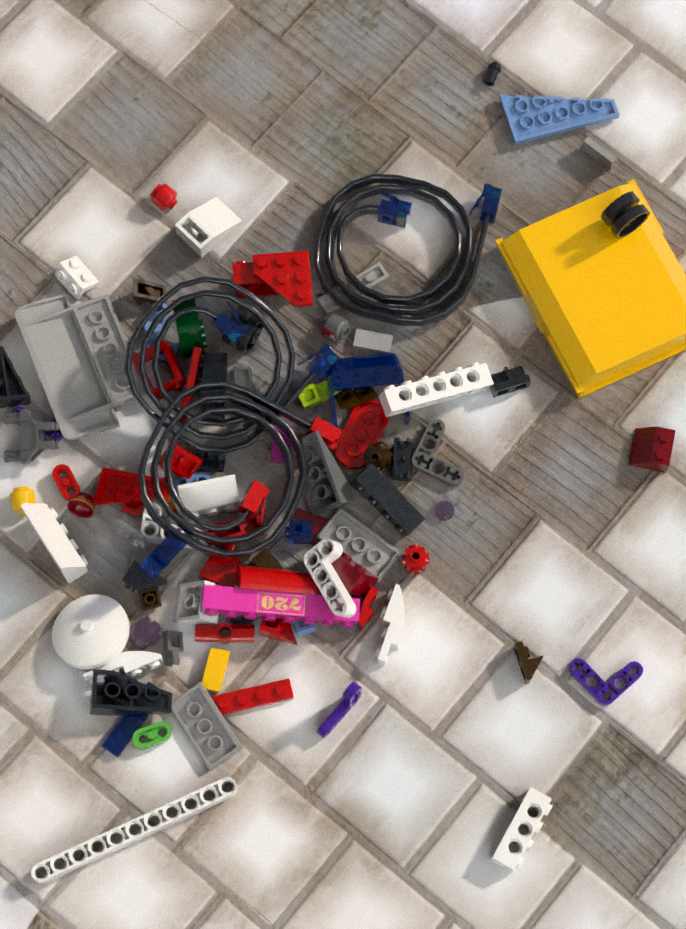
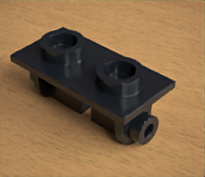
(212, 462)

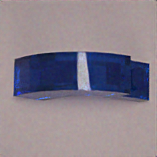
(161, 556)

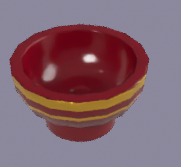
(81, 505)

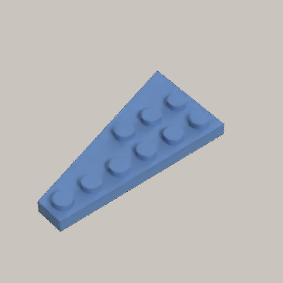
(548, 115)

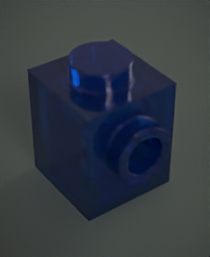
(299, 532)

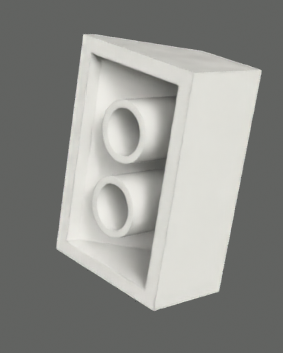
(210, 495)

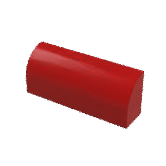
(275, 580)

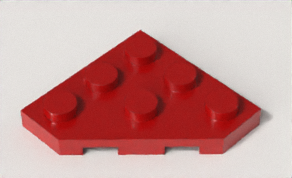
(286, 275)

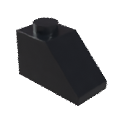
(137, 579)

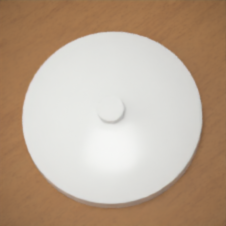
(90, 631)

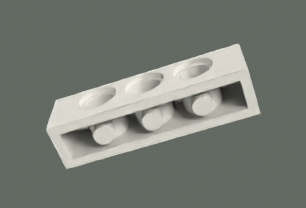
(502, 855)

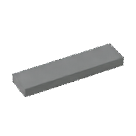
(370, 278)

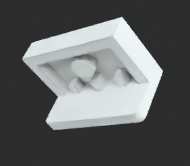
(75, 277)

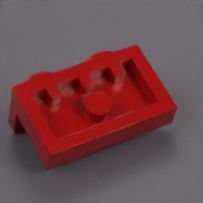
(182, 462)

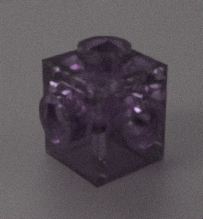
(145, 632)

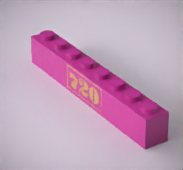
(272, 606)

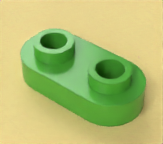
(151, 734)

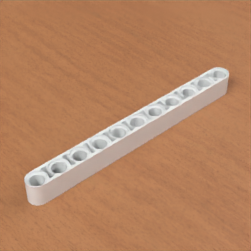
(124, 830)

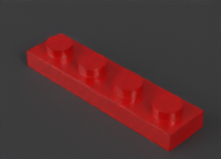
(254, 697)

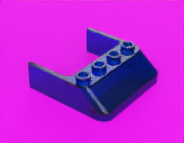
(362, 373)

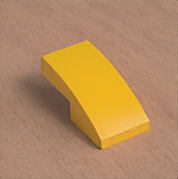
(215, 669)

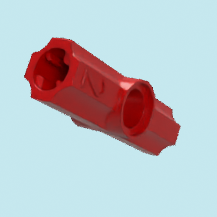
(211, 633)

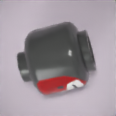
(335, 327)

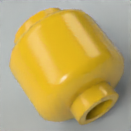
(21, 495)

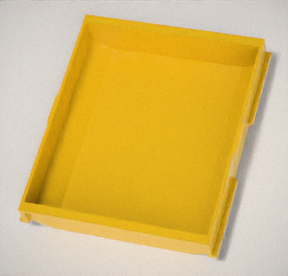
(598, 297)

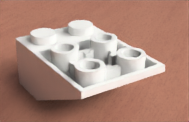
(206, 226)

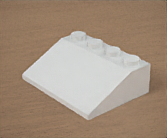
(55, 540)

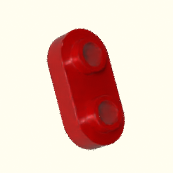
(66, 483)

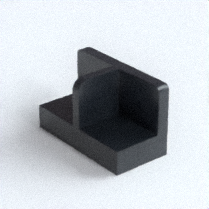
(509, 381)

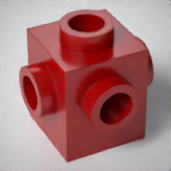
(412, 565)

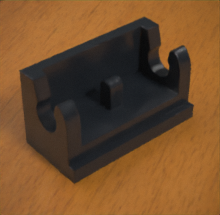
(402, 459)

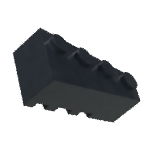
(387, 500)

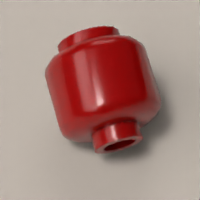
(164, 197)

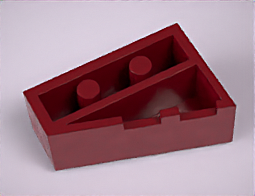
(353, 575)

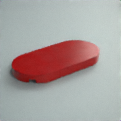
(361, 429)

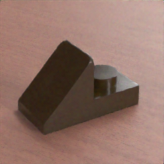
(146, 291)
(527, 667)

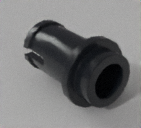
(493, 70)

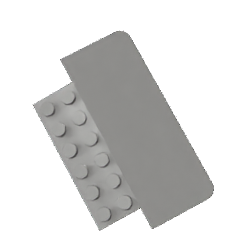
(79, 361)

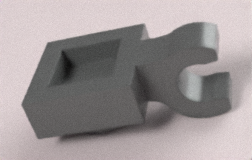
(173, 645)

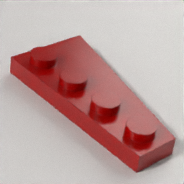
(122, 487)

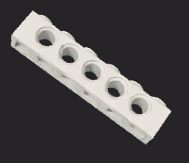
(394, 405)

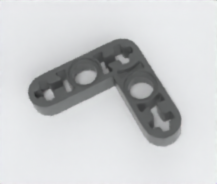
(428, 454)

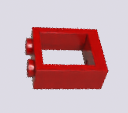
(180, 379)

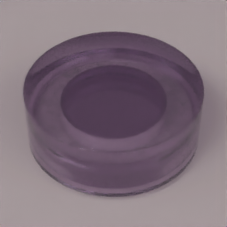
(444, 510)

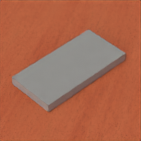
(361, 543)
(205, 726)

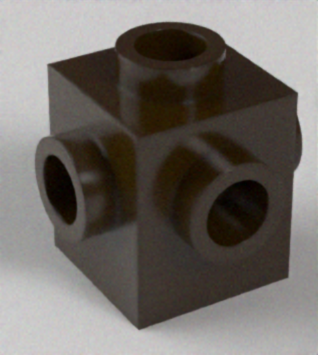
(384, 453)

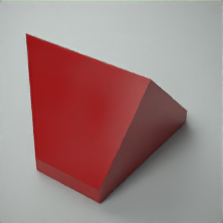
(278, 631)

